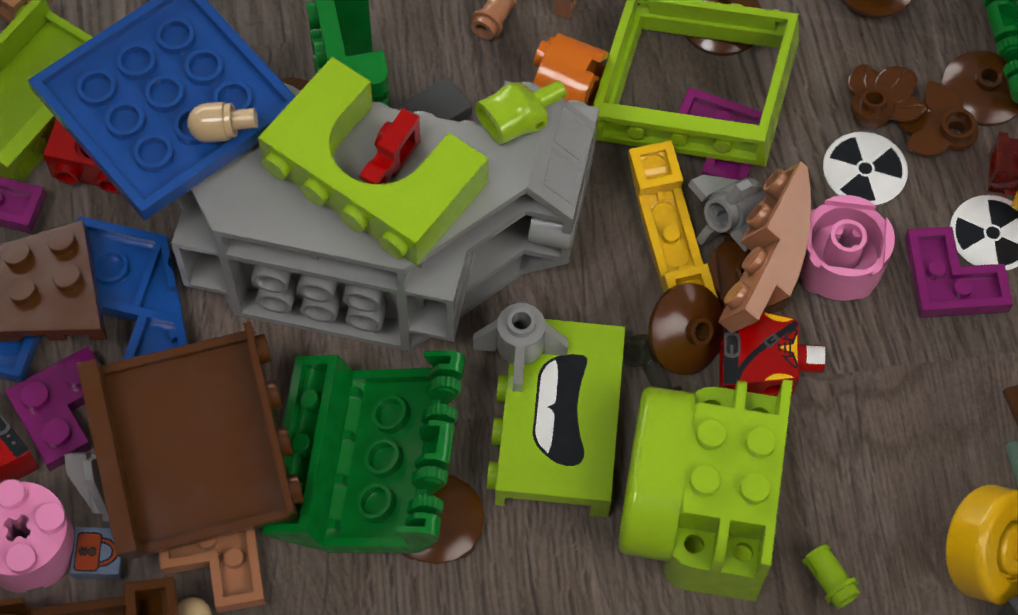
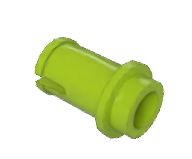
(832, 577)

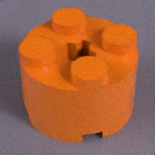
(571, 63)

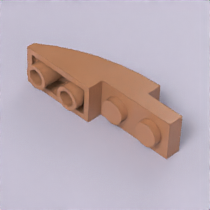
(777, 245)

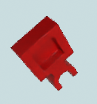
(394, 147)

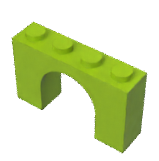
(401, 215)

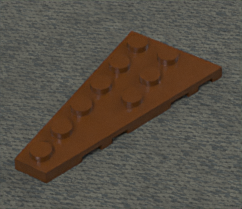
(50, 286)

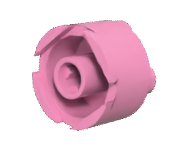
(846, 248)
(49, 547)

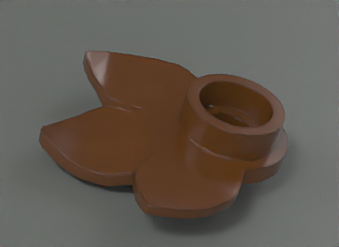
(884, 96)
(931, 131)

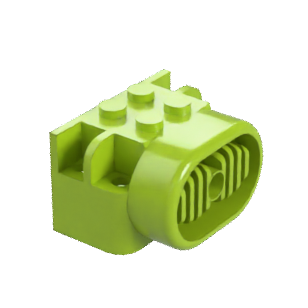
(707, 486)

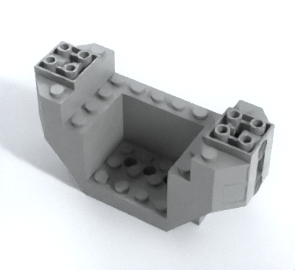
(309, 271)

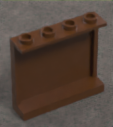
(189, 443)

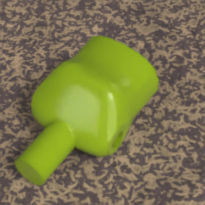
(517, 110)

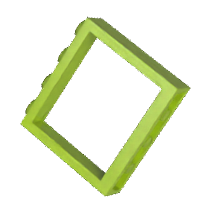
(692, 133)

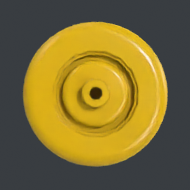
(985, 545)

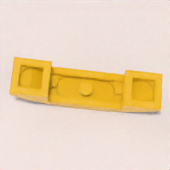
(666, 216)

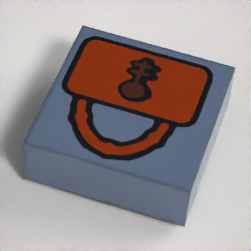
(95, 555)

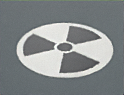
(865, 167)
(987, 231)

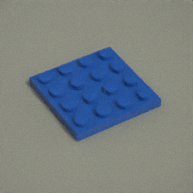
(137, 82)

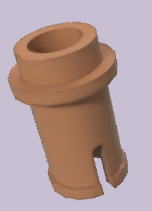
(488, 20)

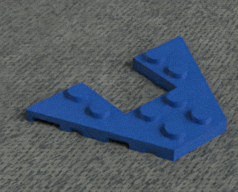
(133, 284)

